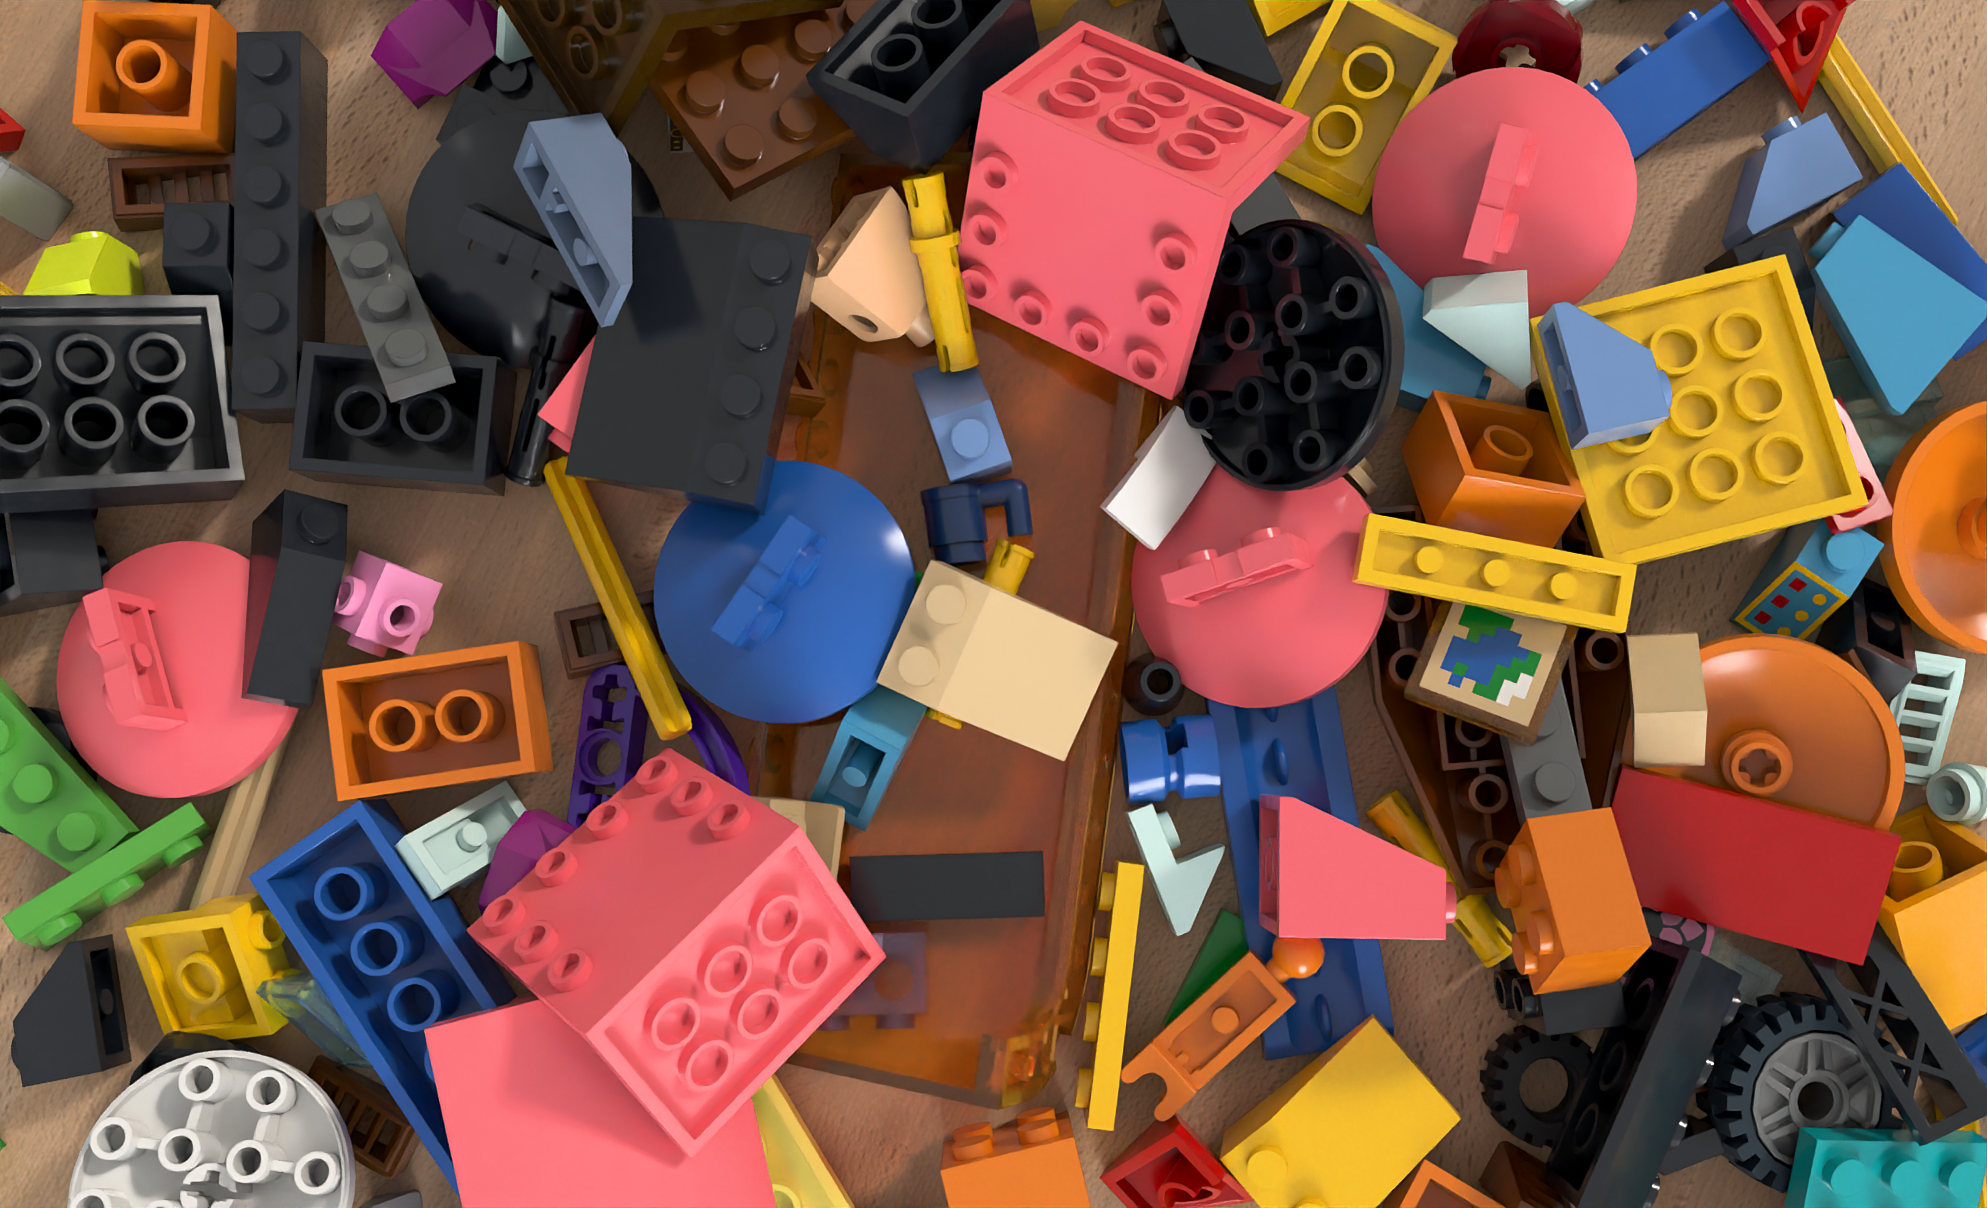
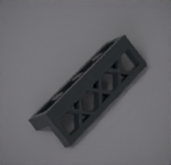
(1918, 1030)

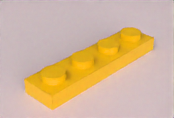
(1494, 573)
(1106, 1020)

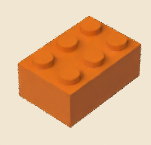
(437, 720)

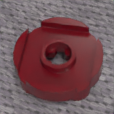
(1540, 25)

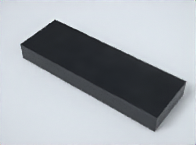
(948, 886)

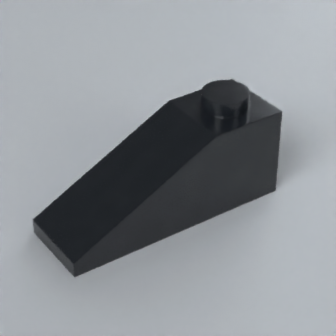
(292, 596)

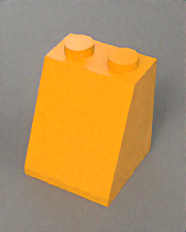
(1939, 912)

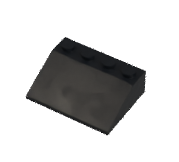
(697, 364)
(114, 402)

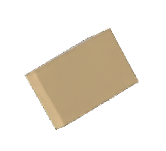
(1667, 700)

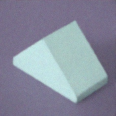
(1486, 318)

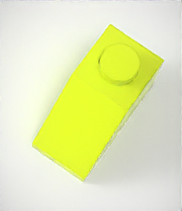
(88, 266)

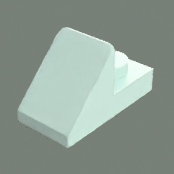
(460, 842)
(1179, 881)

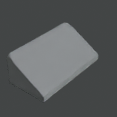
(30, 201)

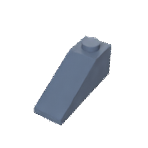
(584, 197)

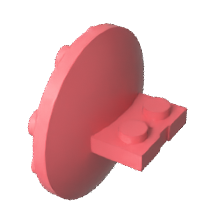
(1508, 179)
(1259, 592)
(158, 675)

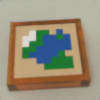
(1491, 668)

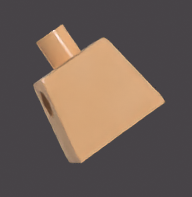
(870, 275)

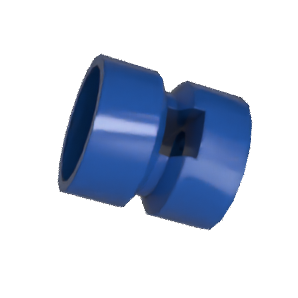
(1169, 758)

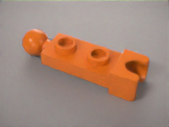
(1223, 1021)

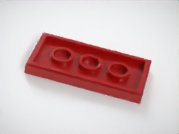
(1753, 863)

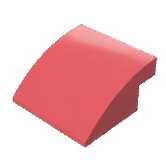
(553, 1127)

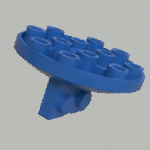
(788, 606)

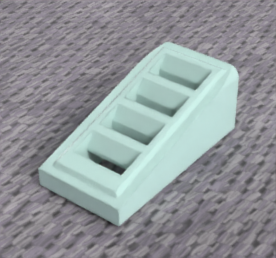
(1940, 703)

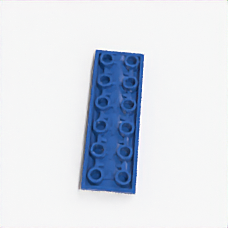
(1302, 756)

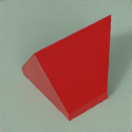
(1794, 38)
(1172, 1170)

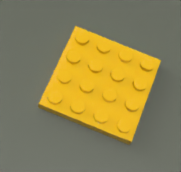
(1748, 423)

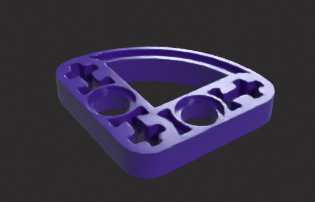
(707, 733)

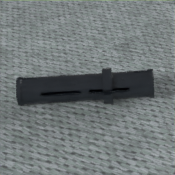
(550, 364)

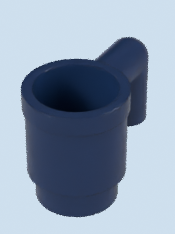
(958, 519)

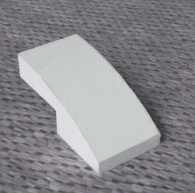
(1162, 480)

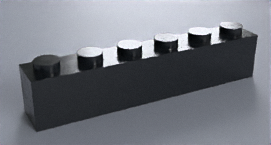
(276, 229)

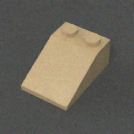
(996, 661)

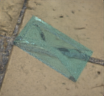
(308, 1009)

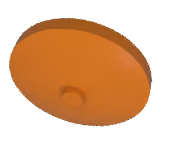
(1939, 528)
(1795, 730)

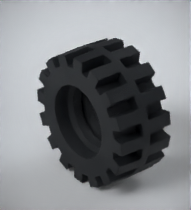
(1505, 1074)

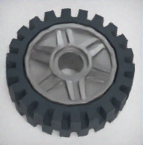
(1767, 1062)

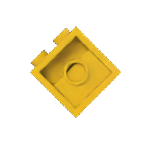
(210, 963)

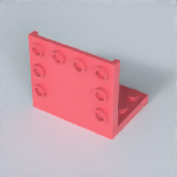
(1111, 198)
(684, 942)

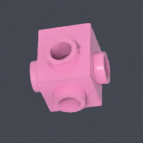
(385, 605)

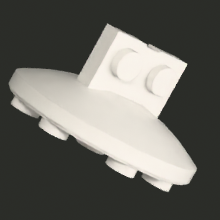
(217, 1136)

